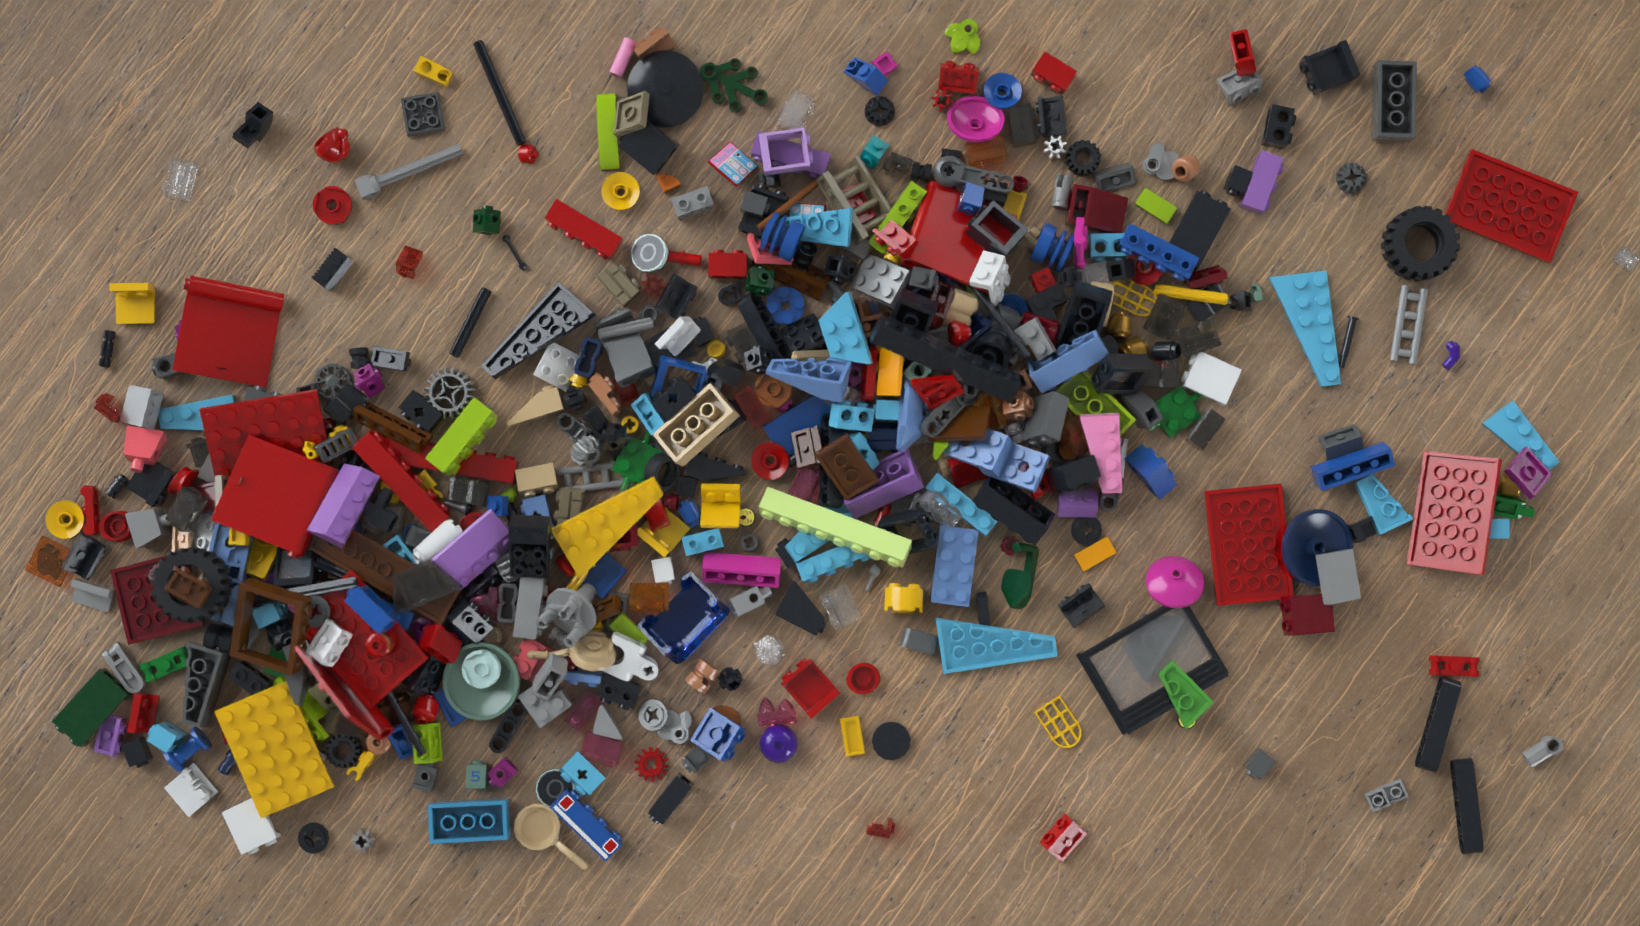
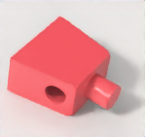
(143, 446)

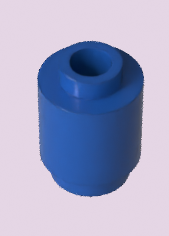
(1477, 79)
(690, 512)

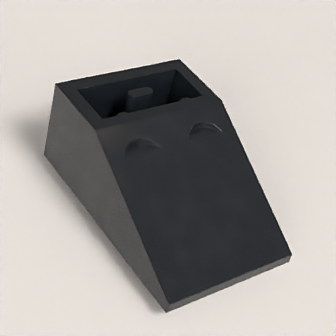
(530, 546)

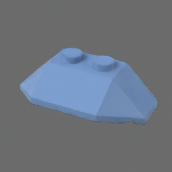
(911, 416)

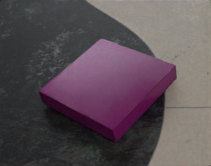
(1528, 472)

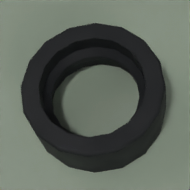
(672, 472)

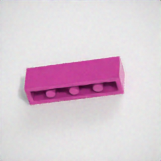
(741, 569)

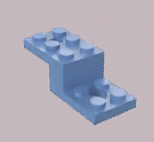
(1002, 459)
(234, 558)

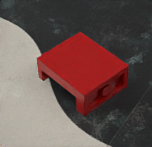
(809, 687)

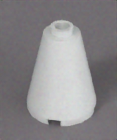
(436, 541)

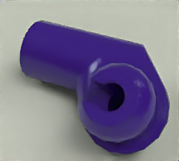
(1454, 355)

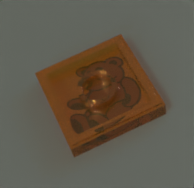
(47, 561)

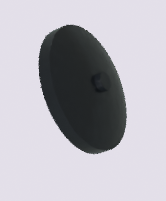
(672, 84)

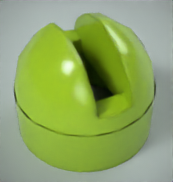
(512, 495)

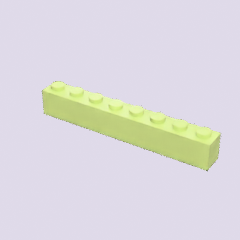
(835, 527)

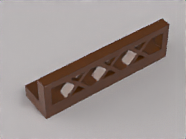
(801, 281)
(379, 422)

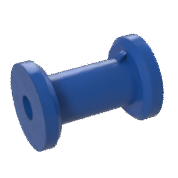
(187, 749)

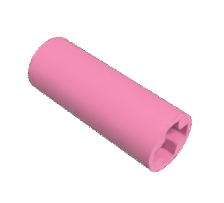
(623, 57)

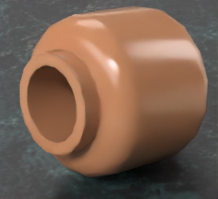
(1185, 168)
(376, 747)

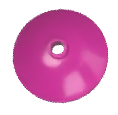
(975, 119)
(1173, 590)

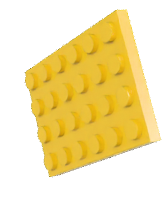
(274, 749)

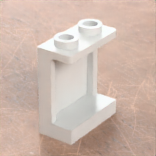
(1210, 377)
(248, 828)

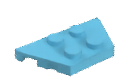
(844, 332)

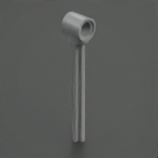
(370, 185)

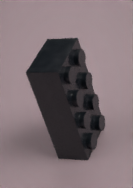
(1084, 312)
(1014, 509)

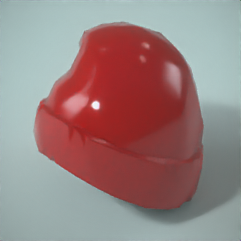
(333, 145)

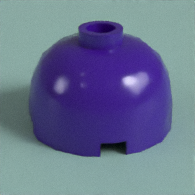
(778, 743)

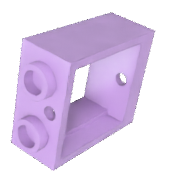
(764, 138)

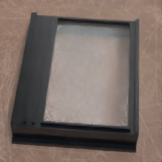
(1128, 664)

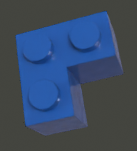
(1151, 470)

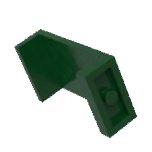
(90, 707)

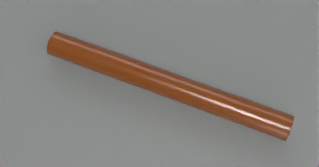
(790, 203)

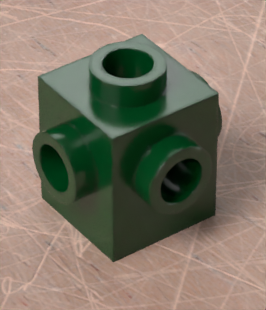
(486, 221)
(760, 280)

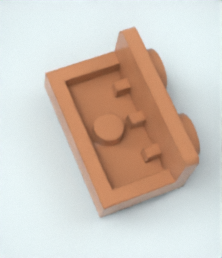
(658, 41)

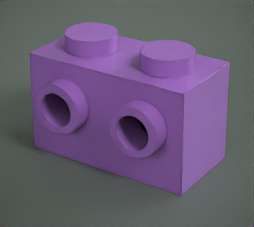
(1078, 503)

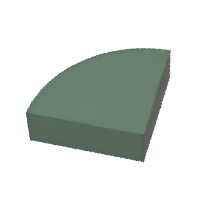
(1256, 293)

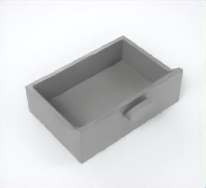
(1338, 576)

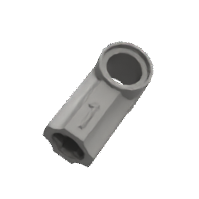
(1540, 750)

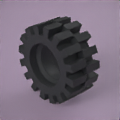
(1091, 150)
(333, 756)

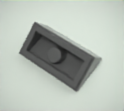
(1114, 177)

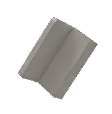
(92, 595)

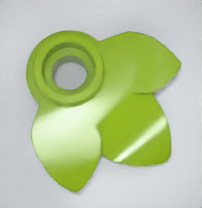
(963, 39)

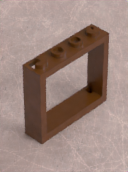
(242, 624)

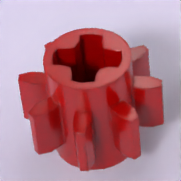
(937, 98)

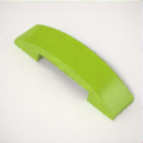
(605, 125)

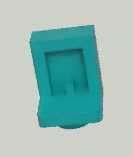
(873, 152)

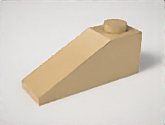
(541, 405)

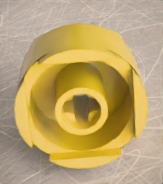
(903, 599)

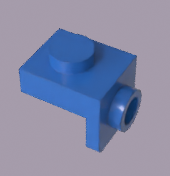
(498, 505)

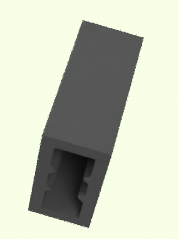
(1047, 420)

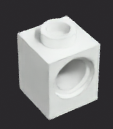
(663, 570)

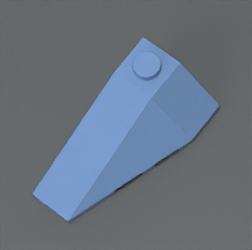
(820, 378)

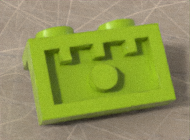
(431, 740)

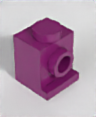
(507, 768)

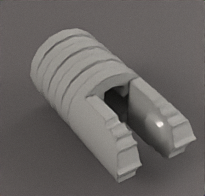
(1062, 191)

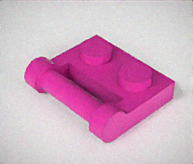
(1080, 243)

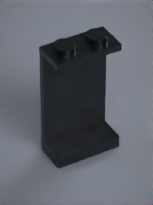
(1200, 225)

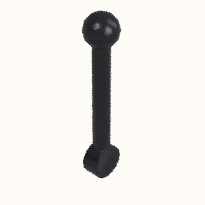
(522, 266)

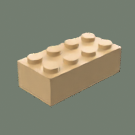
(696, 425)

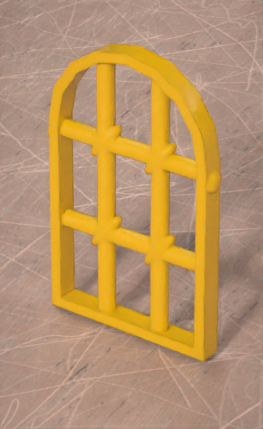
(1138, 305)
(1052, 720)

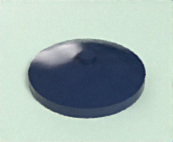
(1309, 535)

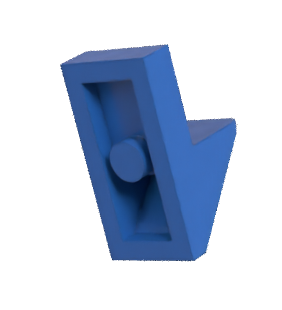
(400, 742)

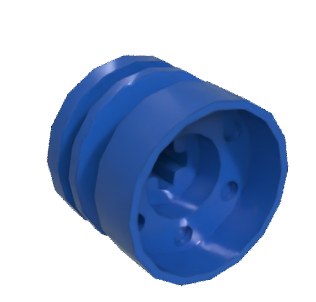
(782, 236)
(1052, 247)

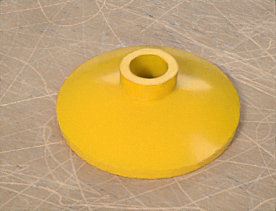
(619, 181)
(56, 519)

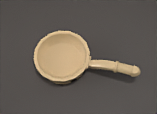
(590, 653)
(539, 828)

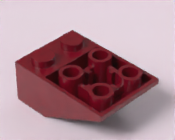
(1100, 209)

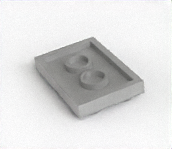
(881, 279)

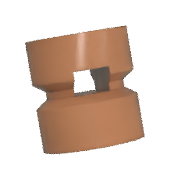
(702, 676)

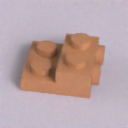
(604, 390)

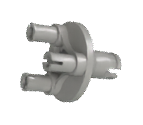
(570, 612)

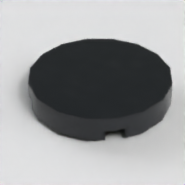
(891, 740)

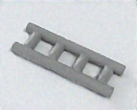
(1414, 335)
(603, 467)

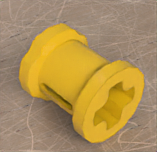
(626, 421)

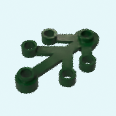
(730, 83)

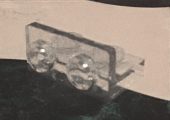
(840, 607)

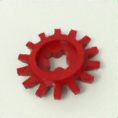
(659, 764)

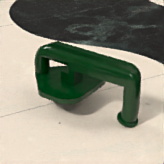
(1018, 584)

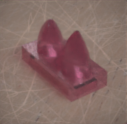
(489, 603)
(583, 710)
(768, 716)

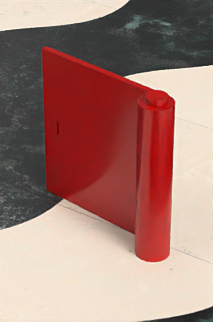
(943, 235)
(227, 329)
(275, 495)
(370, 720)

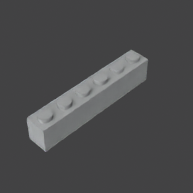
(530, 604)

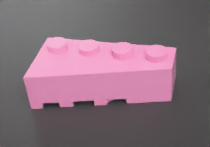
(1104, 443)

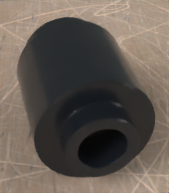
(1166, 350)

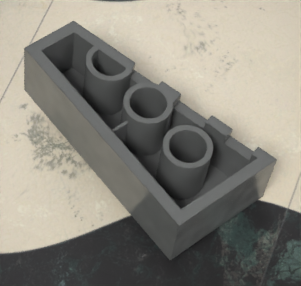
(203, 683)

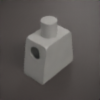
(147, 526)
(741, 604)

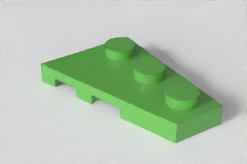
(1184, 694)

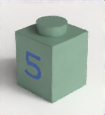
(477, 774)

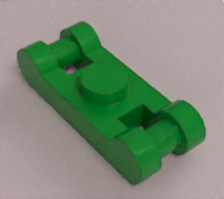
(165, 664)

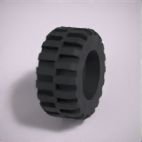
(1442, 232)
(216, 574)

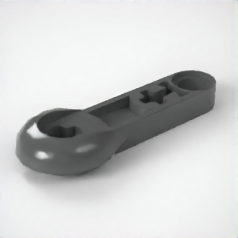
(965, 173)
(951, 409)

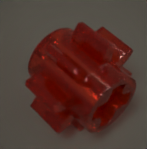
(658, 285)

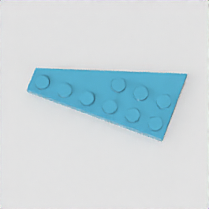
(1310, 316)
(981, 646)

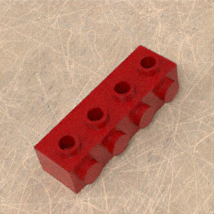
(583, 229)

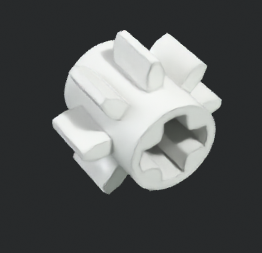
(1059, 148)

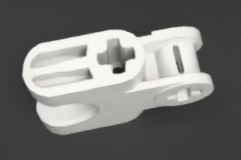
(633, 660)

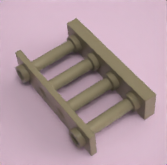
(838, 199)

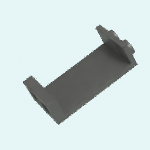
(626, 352)

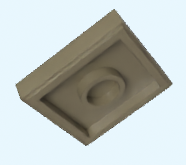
(631, 114)

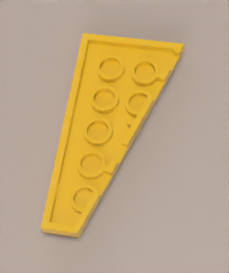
(596, 530)

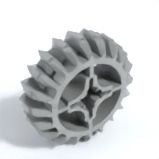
(458, 389)

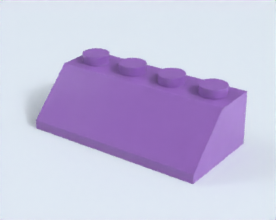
(897, 479)
(344, 504)
(475, 548)

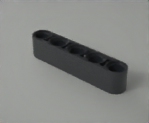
(763, 326)
(828, 493)
(1438, 724)
(1466, 806)

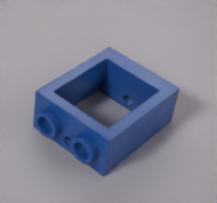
(662, 369)
(371, 608)

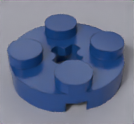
(787, 316)

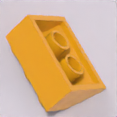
(889, 374)

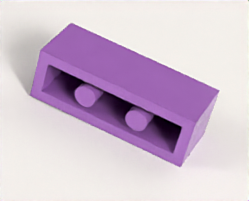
(1262, 182)

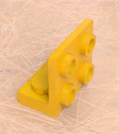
(134, 303)
(720, 505)
(667, 538)

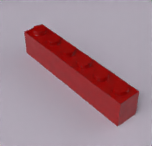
(401, 480)

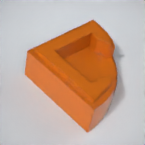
(668, 182)

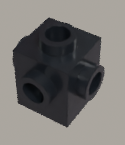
(840, 268)
(758, 359)
(614, 438)
(279, 634)

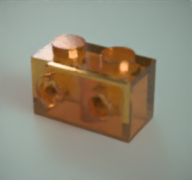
(649, 597)

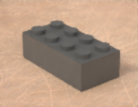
(1394, 101)

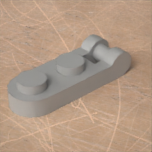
(124, 669)

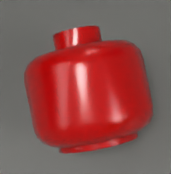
(527, 154)

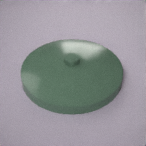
(484, 702)

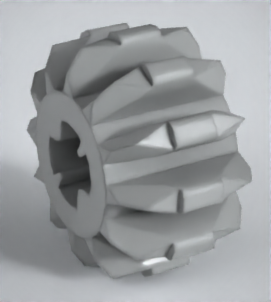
(586, 451)
(503, 566)

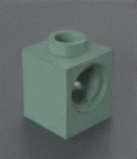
(911, 371)

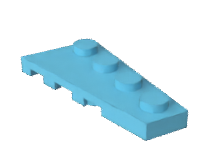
(1517, 432)
(805, 543)

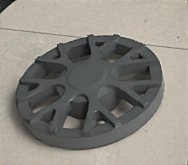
(332, 381)

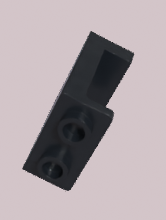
(1329, 68)
(649, 147)
(776, 199)

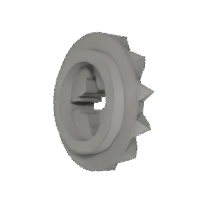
(645, 716)

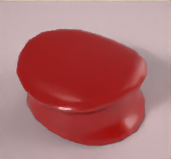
(184, 478)
(115, 526)
(863, 678)

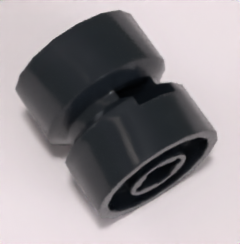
(218, 637)

